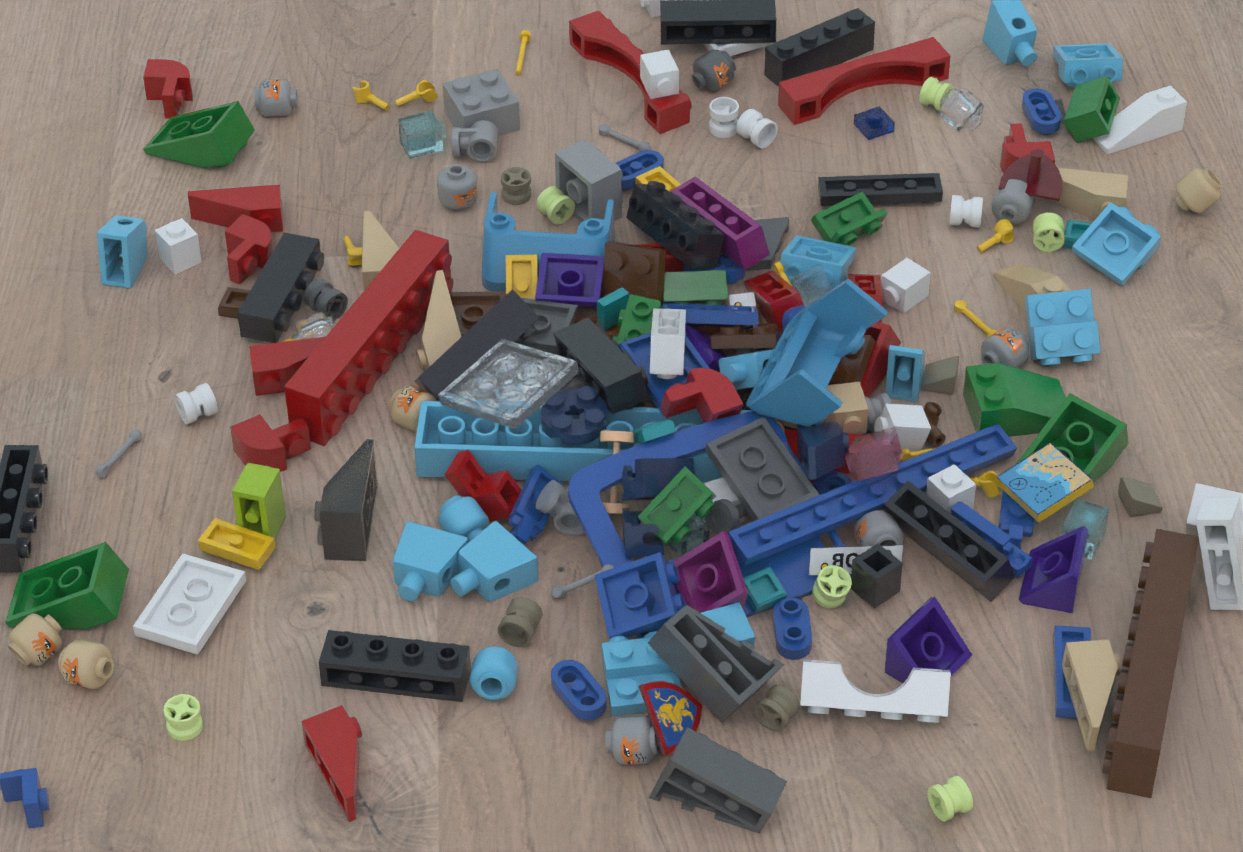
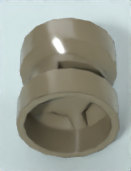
(519, 624)

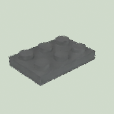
(760, 469)

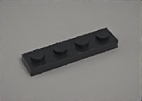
(882, 188)

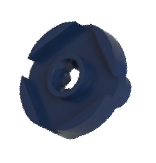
(585, 402)

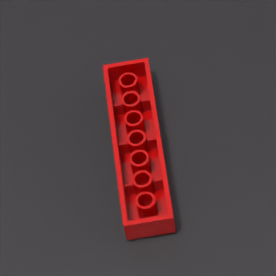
(367, 337)

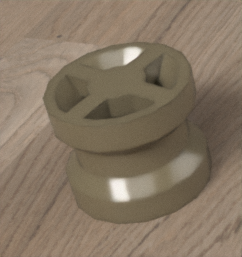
(516, 185)
(777, 708)

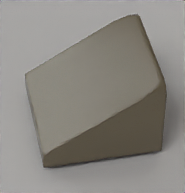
(941, 375)
(1138, 497)

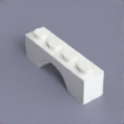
(921, 694)

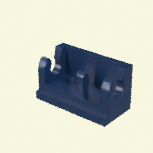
(651, 476)
(639, 538)

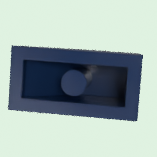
(821, 448)

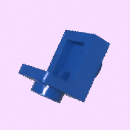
(25, 786)

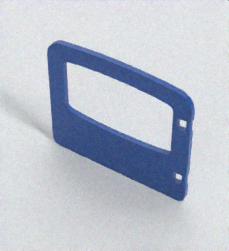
(585, 486)

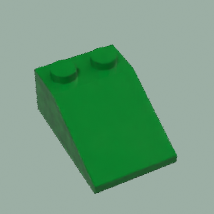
(203, 136)
(1010, 397)
(1083, 435)
(73, 590)

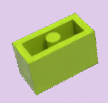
(259, 499)

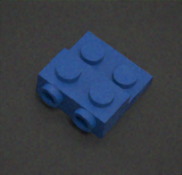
(639, 595)

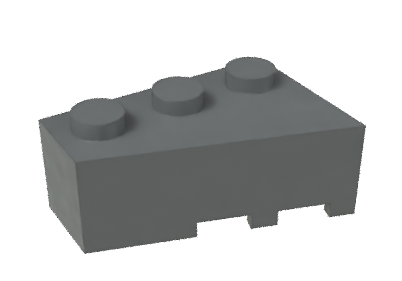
(712, 662)
(719, 781)

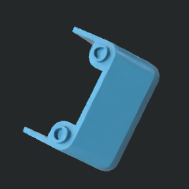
(503, 239)
(809, 353)

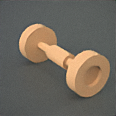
(616, 438)

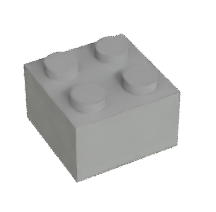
(481, 98)
(589, 180)

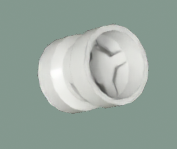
(723, 117)
(758, 129)
(967, 211)
(196, 403)

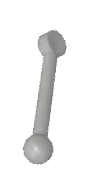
(605, 130)
(103, 469)
(560, 591)

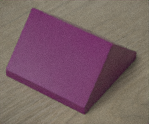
(711, 575)

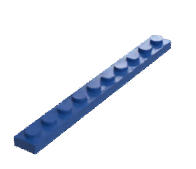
(857, 498)

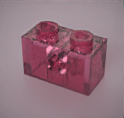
(875, 454)

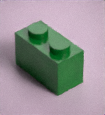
(1092, 109)

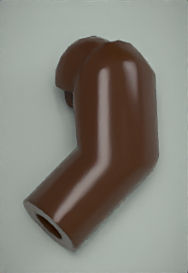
(932, 412)

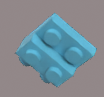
(1087, 62)
(1117, 243)
(808, 252)
(1061, 326)
(627, 667)

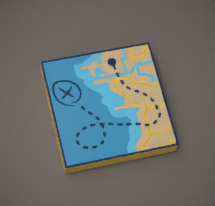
(1044, 482)

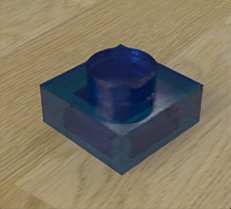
(874, 123)

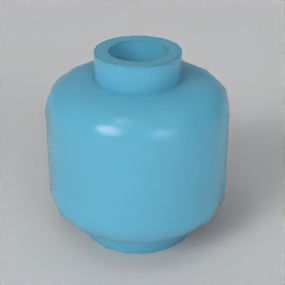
(463, 517)
(494, 673)

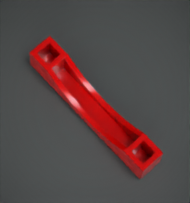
(602, 42)
(911, 64)

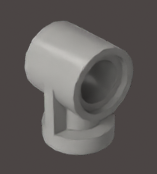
(477, 141)
(555, 501)

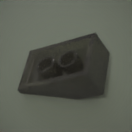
(349, 507)

